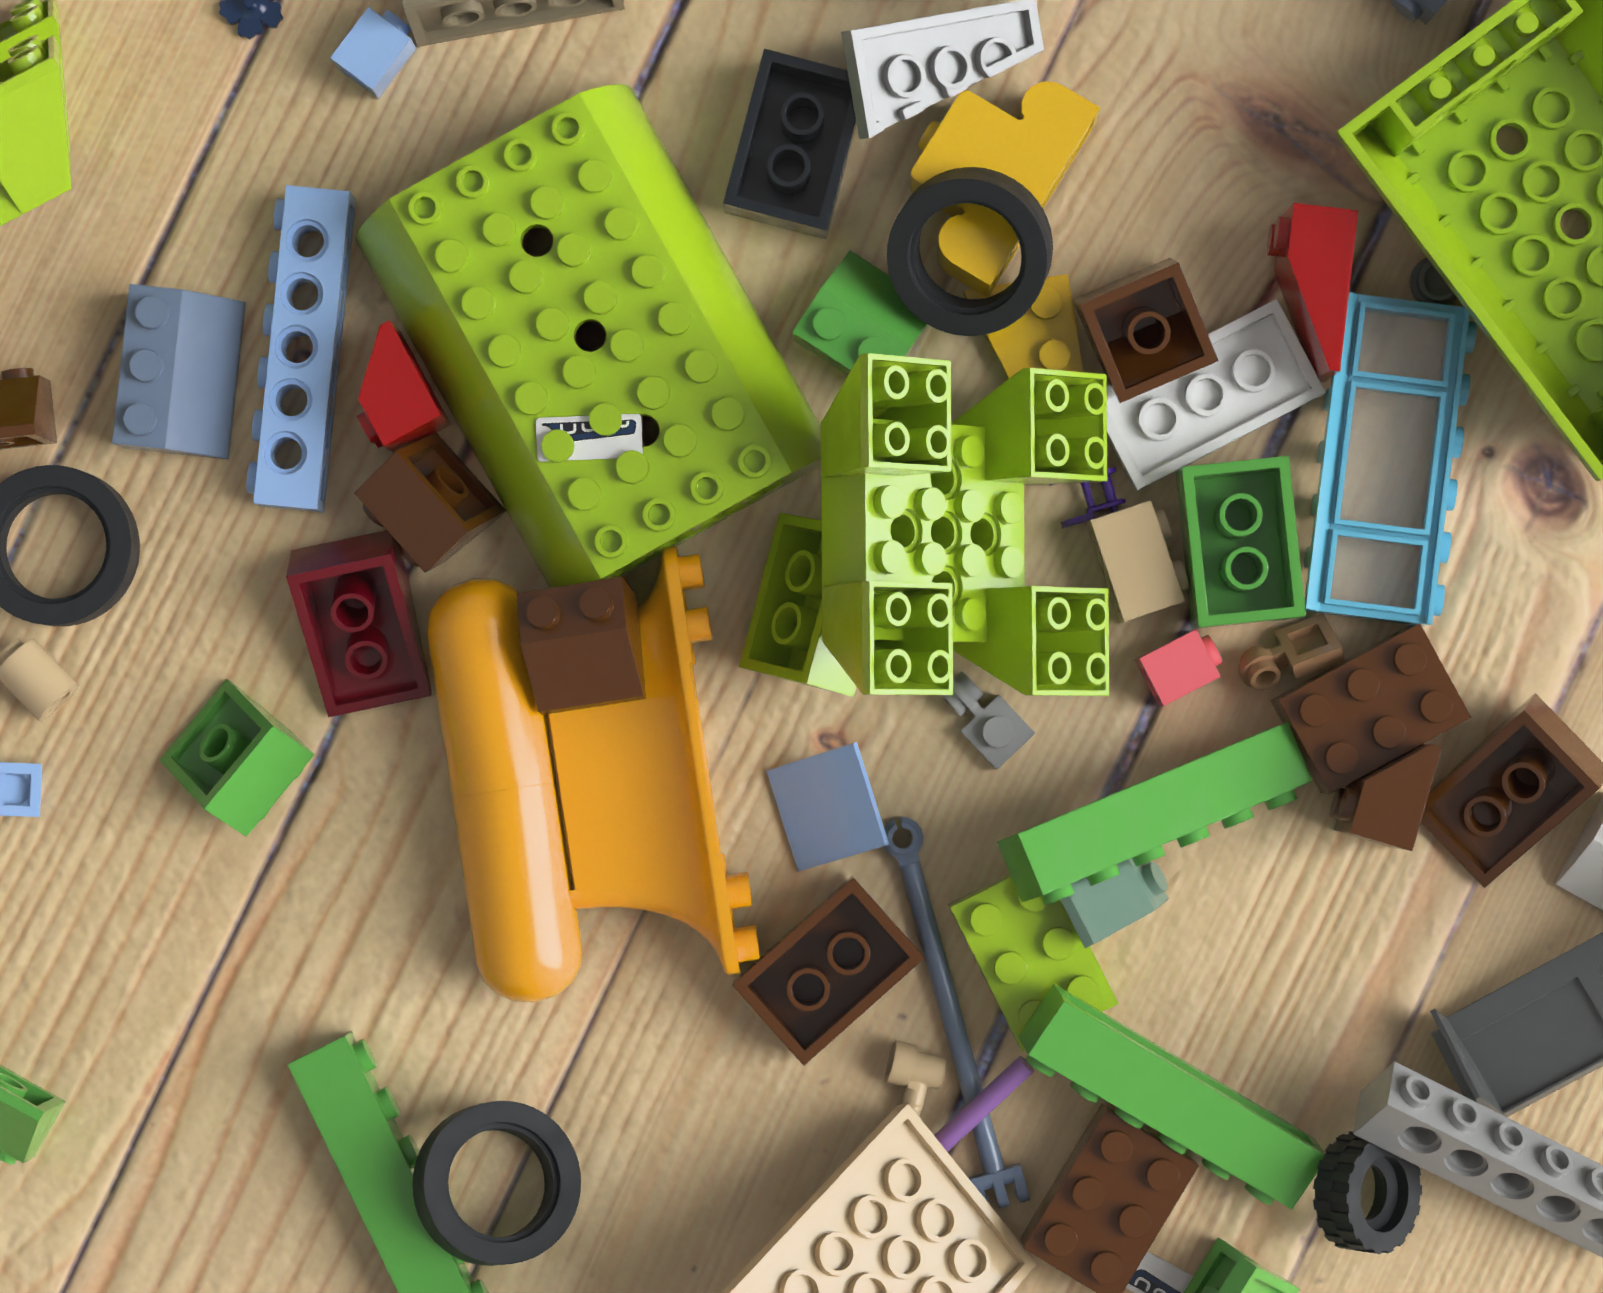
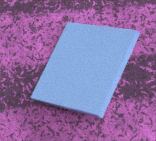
(827, 807)

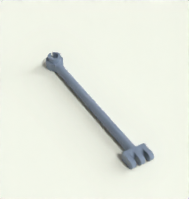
(995, 1173)

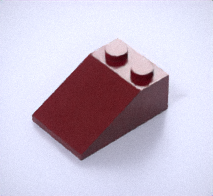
(359, 622)

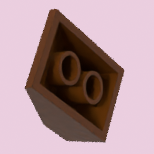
(1512, 790)

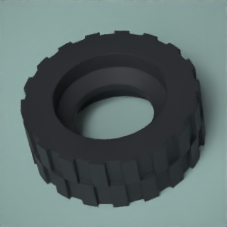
(1339, 1196)

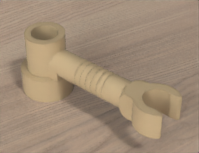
(915, 1072)

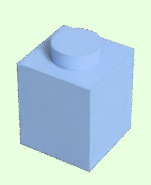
(374, 50)

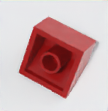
(397, 395)

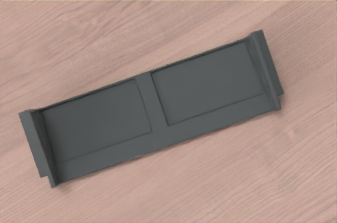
(1529, 1032)

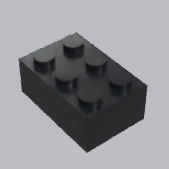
(793, 145)

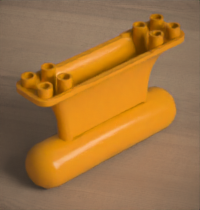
(581, 793)

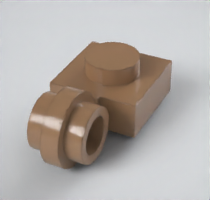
(1300, 646)

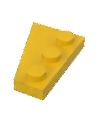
(1043, 335)

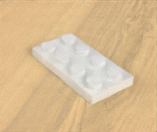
(1253, 383)

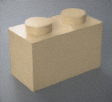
(1138, 561)

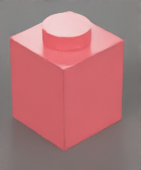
(1180, 666)

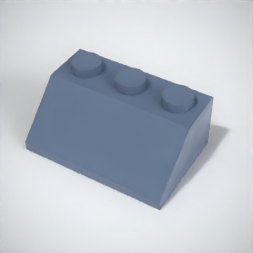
(178, 372)

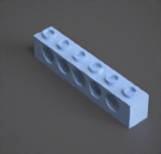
(306, 483)

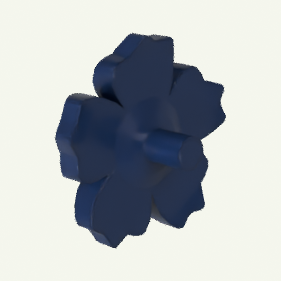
(251, 15)

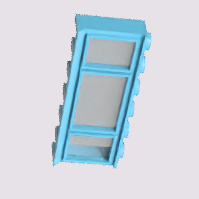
(1389, 462)

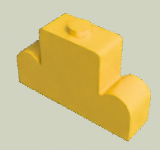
(1033, 150)

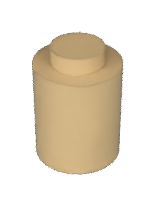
(35, 678)

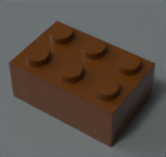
(1371, 708)
(828, 970)
(1108, 1203)

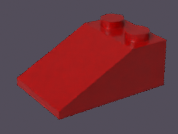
(1314, 274)

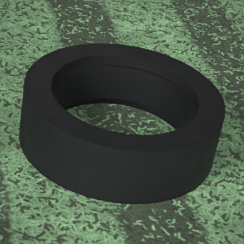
(948, 311)
(120, 555)
(560, 1173)

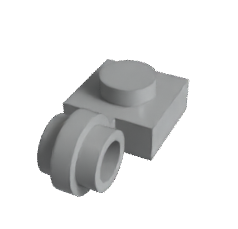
(995, 729)

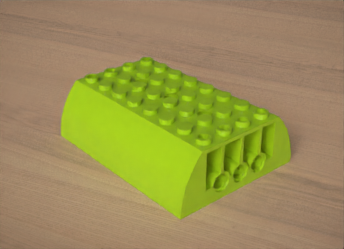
(1496, 215)
(675, 347)

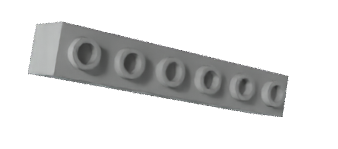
(1484, 1154)

